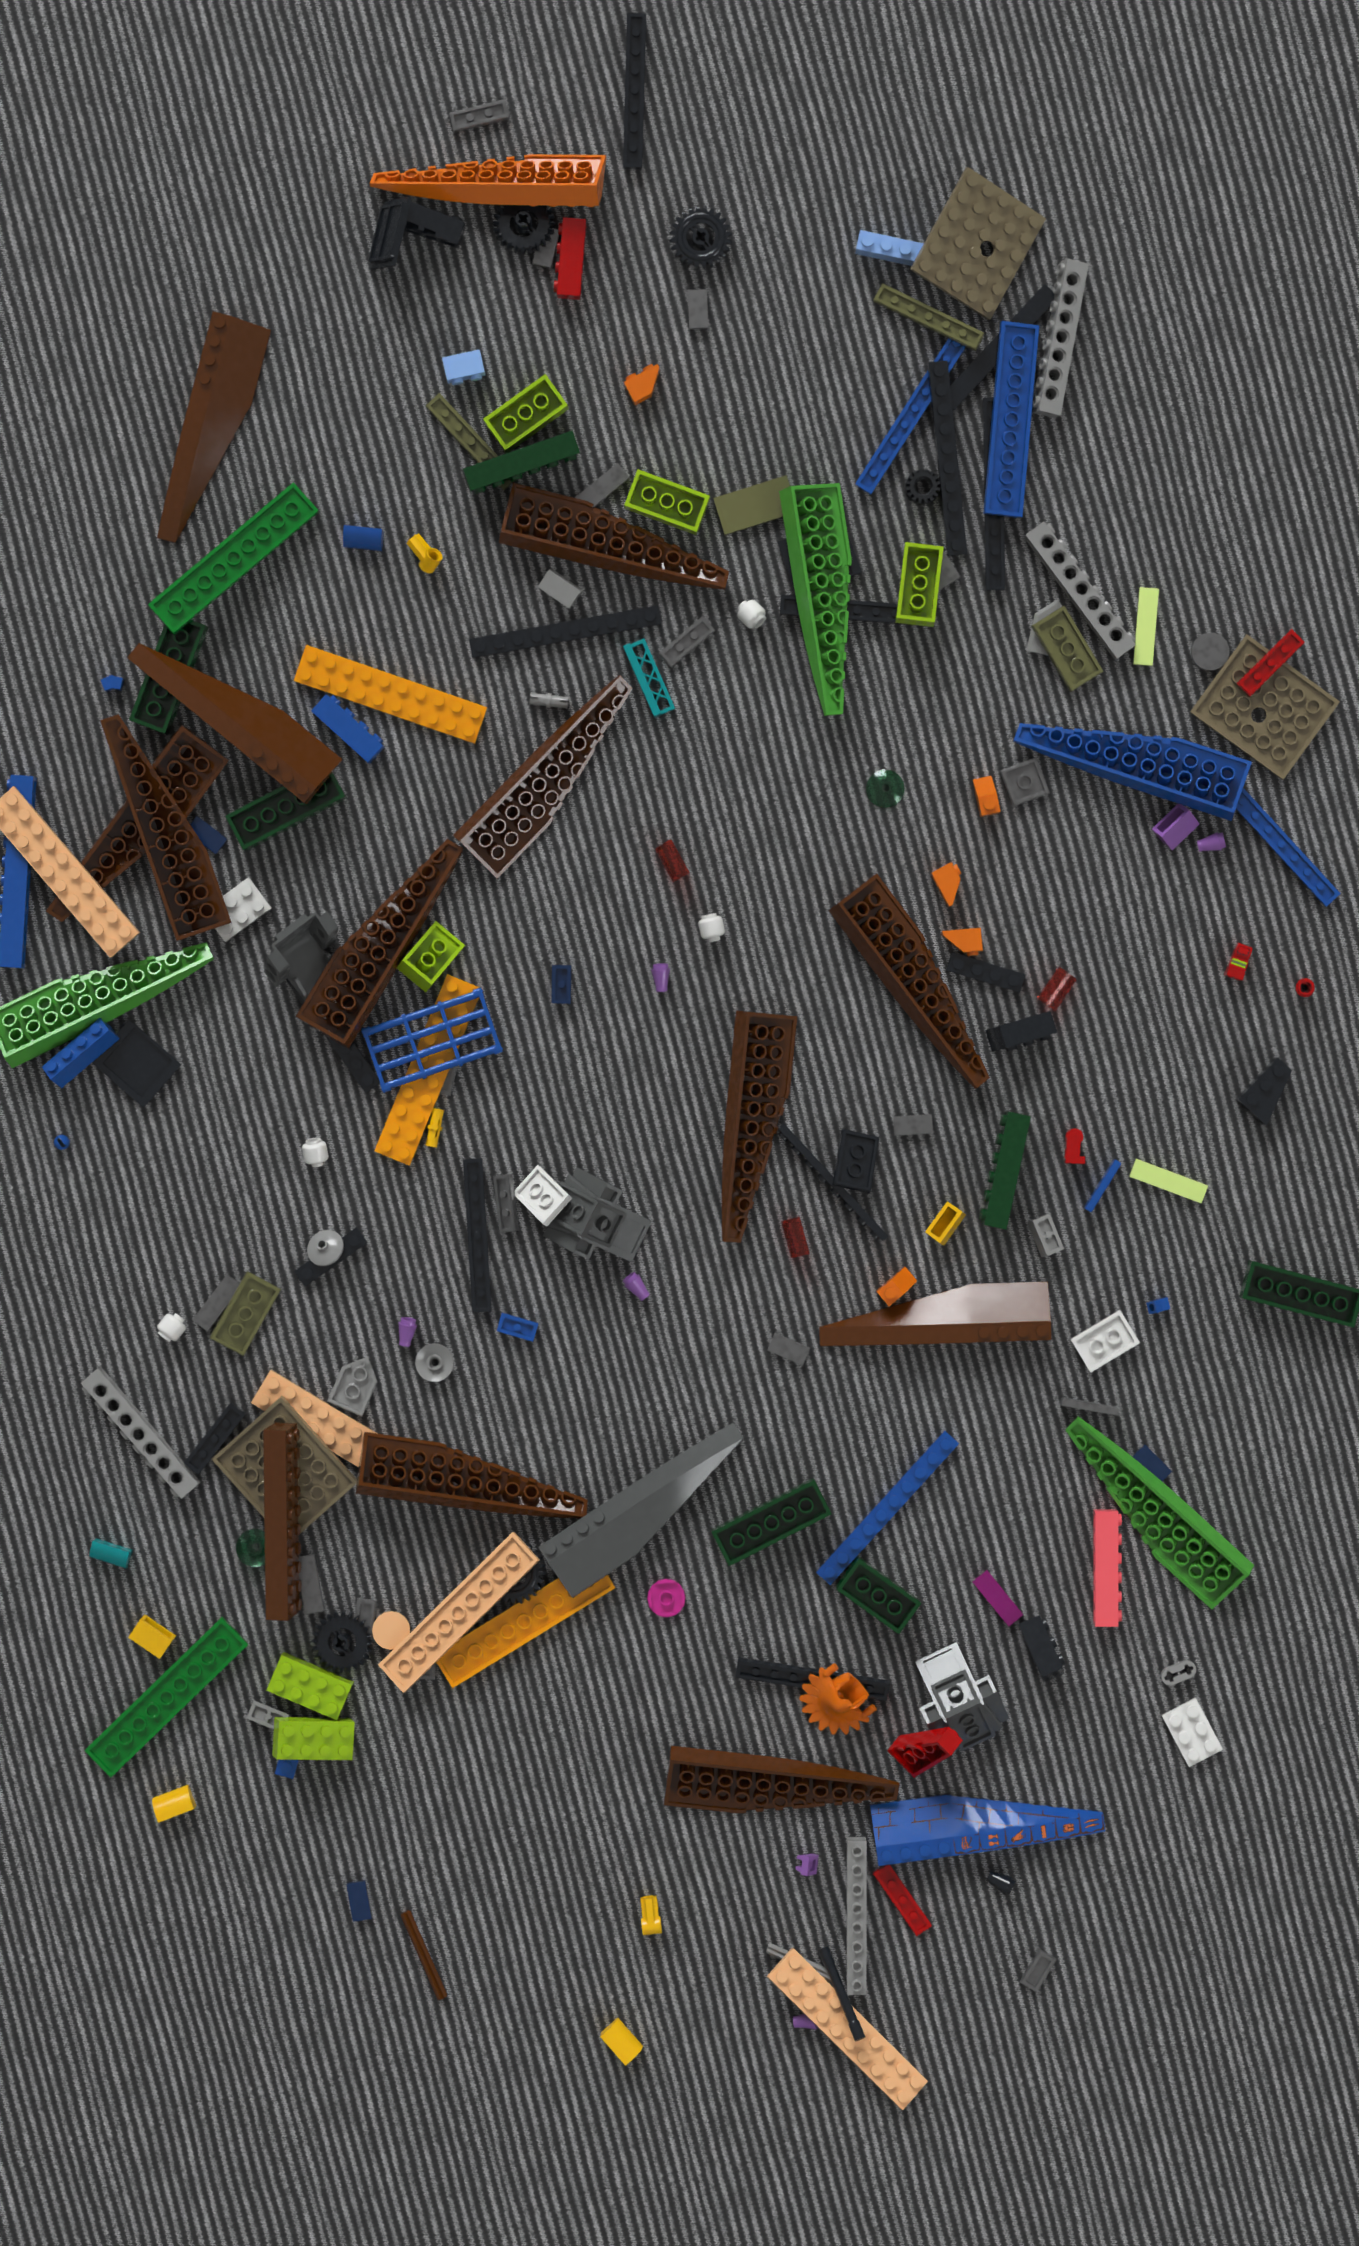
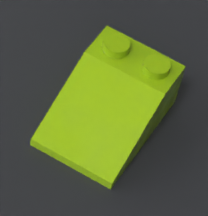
(430, 956)

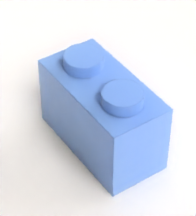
(464, 367)

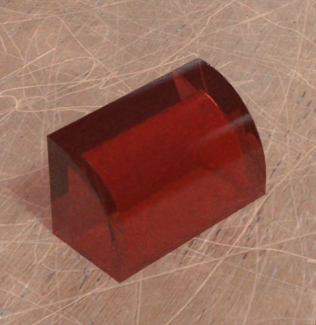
(672, 861)
(1057, 989)
(795, 1237)

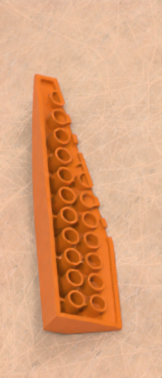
(531, 182)

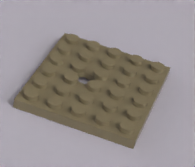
(952, 250)
(1291, 703)
(321, 1477)

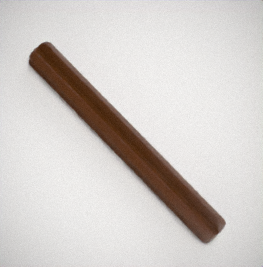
(424, 1955)

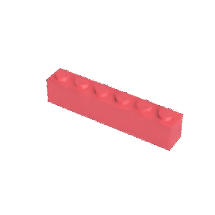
(1106, 1567)

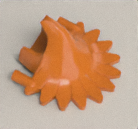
(835, 1701)

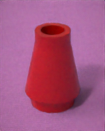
(1309, 985)

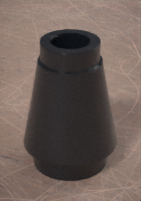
(1001, 1882)

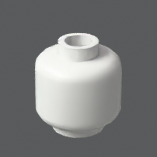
(751, 614)
(711, 927)
(315, 1152)
(171, 1327)

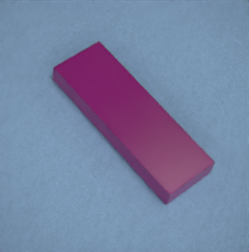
(997, 1598)

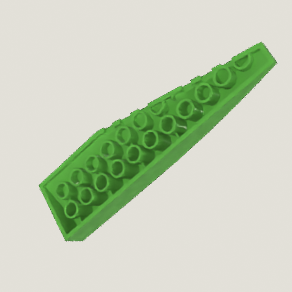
(821, 578)
(69, 1006)
(1165, 1521)

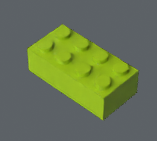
(525, 414)
(667, 502)
(919, 584)
(310, 1685)
(313, 1738)

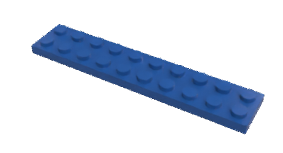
(1011, 419)

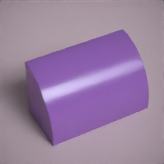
(1175, 826)

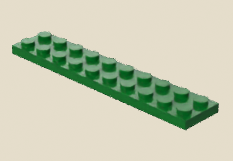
(233, 558)
(166, 1697)

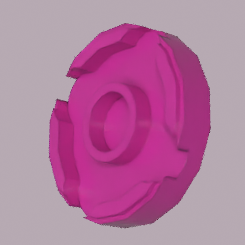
(666, 1597)

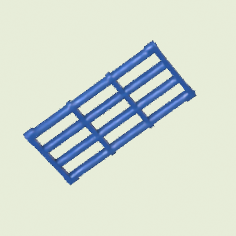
(417, 1055)

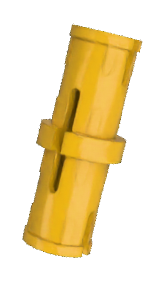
(434, 1127)

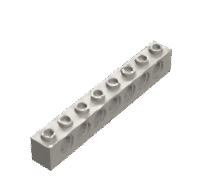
(1077, 272)
(1115, 648)
(176, 1464)
(856, 1916)

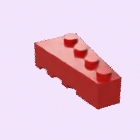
(924, 1749)

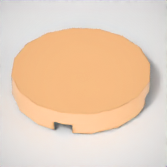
(390, 1629)

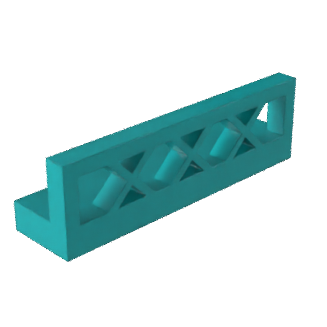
(642, 680)

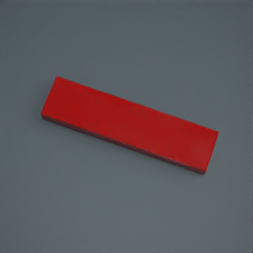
(1270, 663)
(902, 1899)

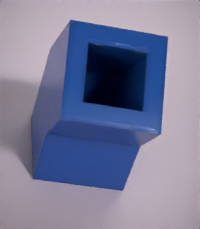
(112, 682)
(1158, 1305)

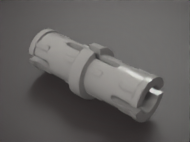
(549, 700)

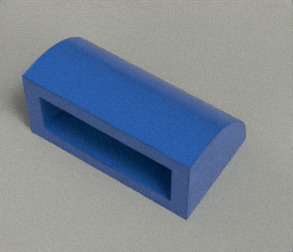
(363, 538)

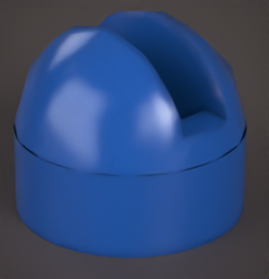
(66, 1141)

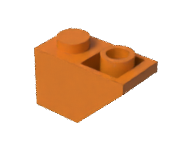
(641, 386)

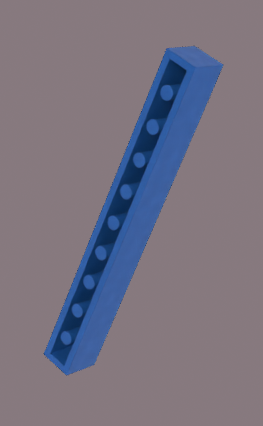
(15, 889)

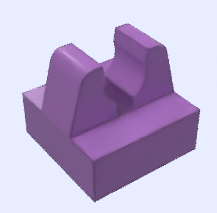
(809, 1864)

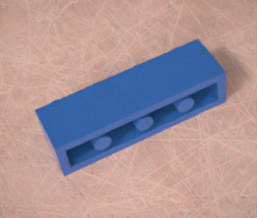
(347, 728)
(80, 1052)

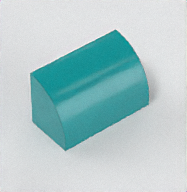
(110, 1553)

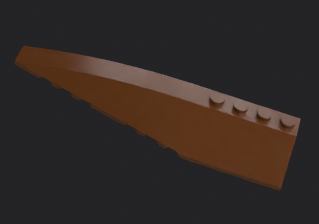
(215, 411)
(537, 788)
(171, 844)
(759, 1782)

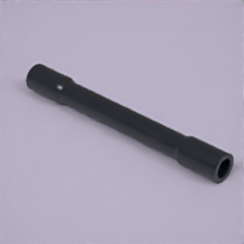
(853, 2022)

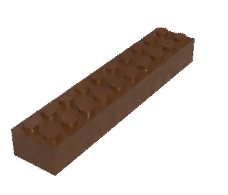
(281, 1521)

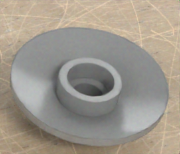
(330, 1252)
(427, 1369)

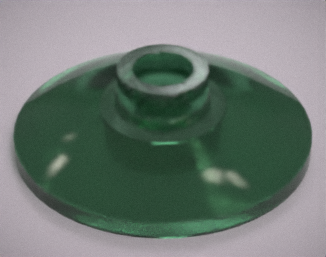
(878, 796)
(245, 1549)

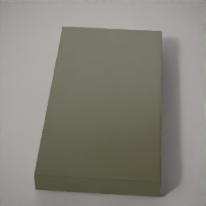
(751, 505)
(1067, 648)
(245, 1313)

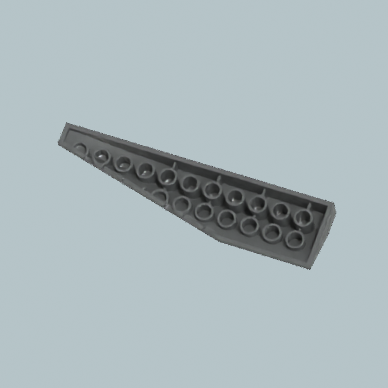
(632, 1517)

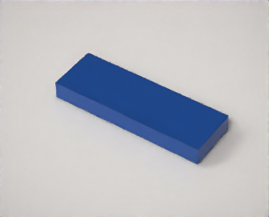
(1102, 1185)

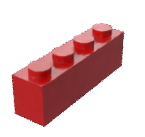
(571, 258)

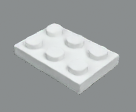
(244, 907)
(542, 1195)
(1105, 1341)
(1192, 1732)

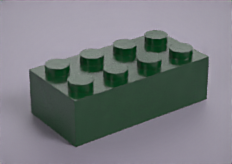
(878, 1595)

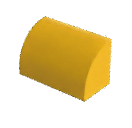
(945, 1223)
(152, 1636)
(173, 1803)
(621, 2041)

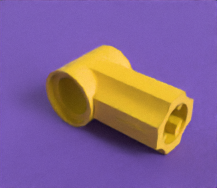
(428, 556)
(650, 1917)

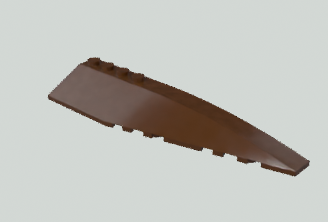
(593, 537)
(248, 723)
(187, 770)
(372, 954)
(906, 968)
(754, 1104)
(954, 1316)
(448, 1477)

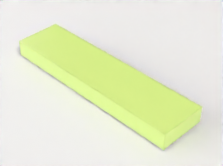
(1145, 626)
(1168, 1181)

